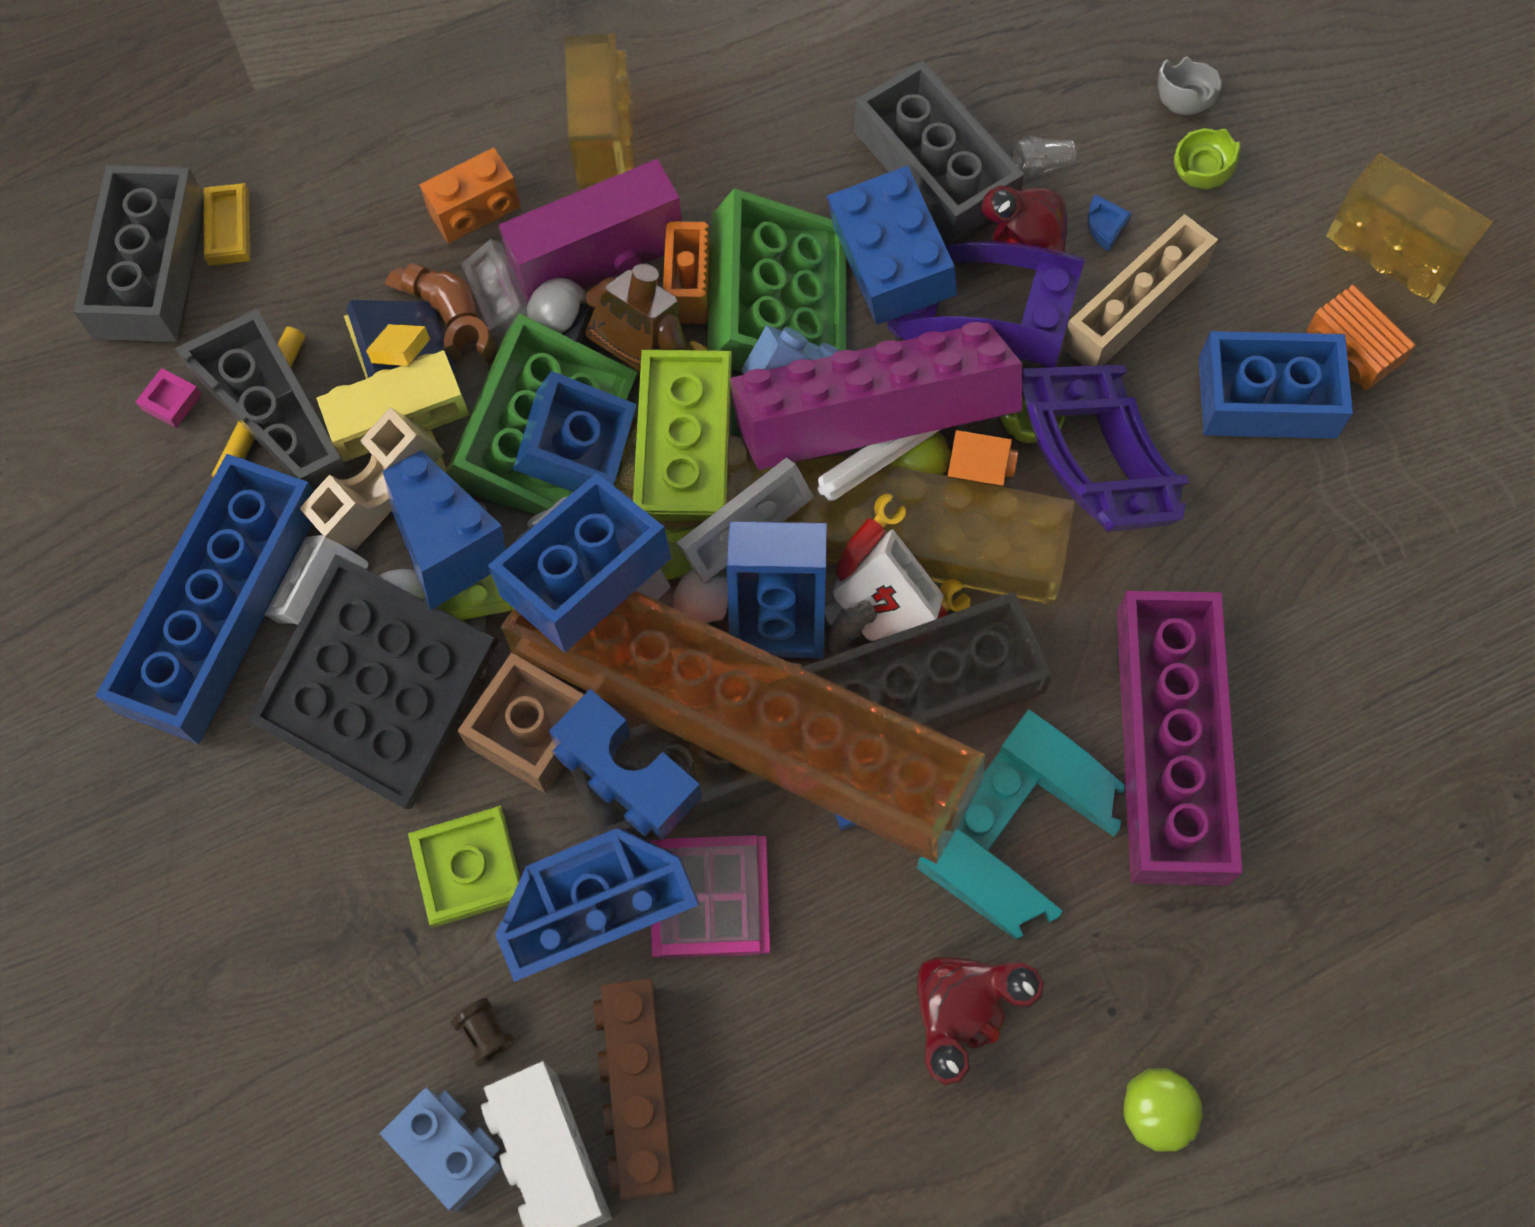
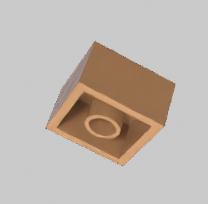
(515, 719)

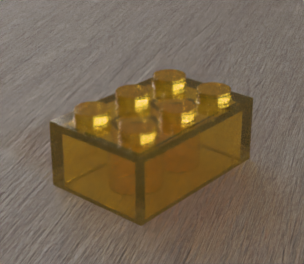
(597, 108)
(1407, 228)

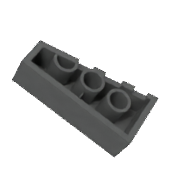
(260, 390)

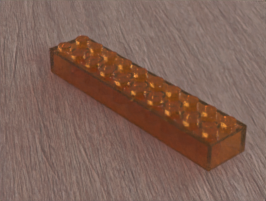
(769, 719)

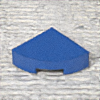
(1106, 221)

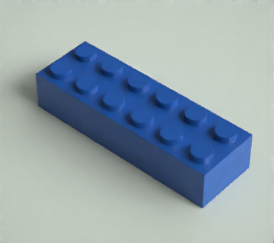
(209, 600)

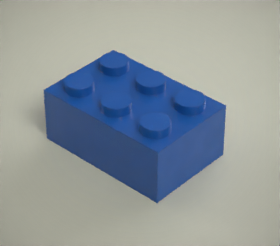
(892, 245)
(1274, 385)
(580, 561)
(778, 586)

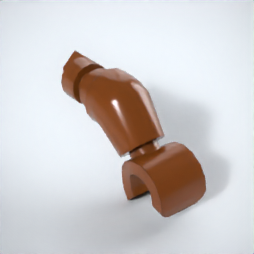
(455, 303)

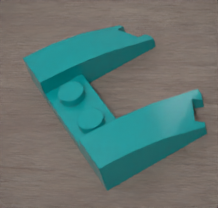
(1028, 757)

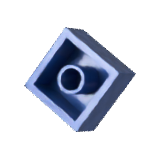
(573, 433)

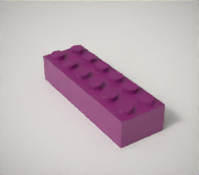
(876, 394)
(1177, 739)

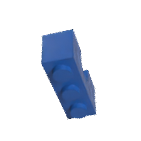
(653, 796)

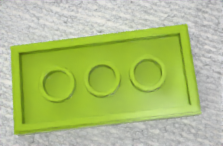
(683, 433)

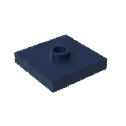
(373, 316)

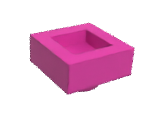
(168, 398)

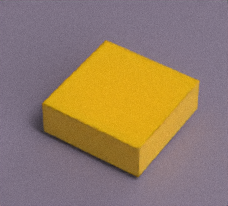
(398, 345)

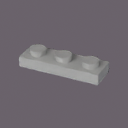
(768, 499)

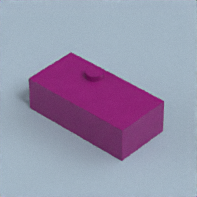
(594, 230)

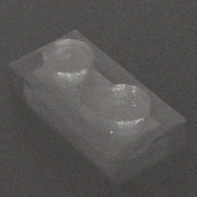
(495, 286)

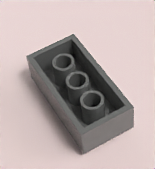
(947, 150)
(140, 254)

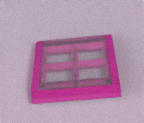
(732, 895)

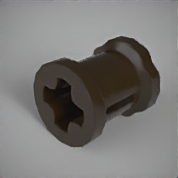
(482, 1032)

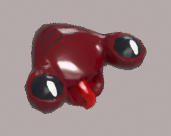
(1027, 216)
(963, 1006)

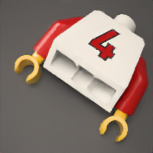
(887, 574)

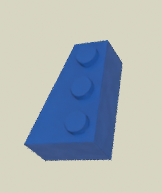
(441, 528)

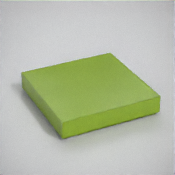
(465, 866)

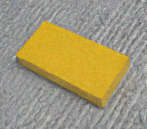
(226, 224)

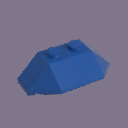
(590, 899)

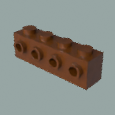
(637, 1089)

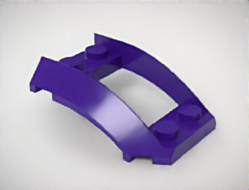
(1046, 310)
(1153, 488)

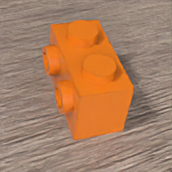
(470, 195)

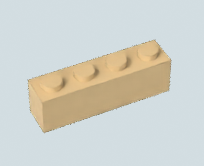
(1139, 293)

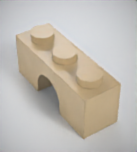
(354, 507)

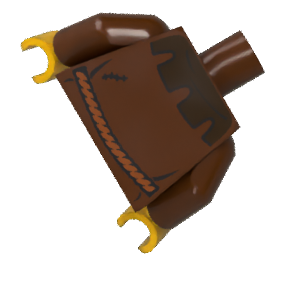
(635, 316)

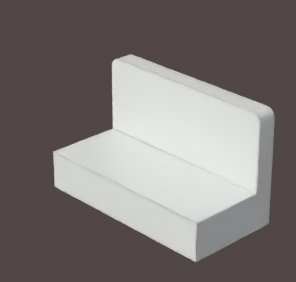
(305, 576)

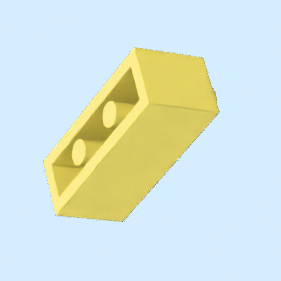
(421, 391)

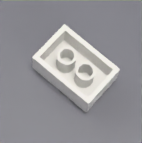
(544, 1150)

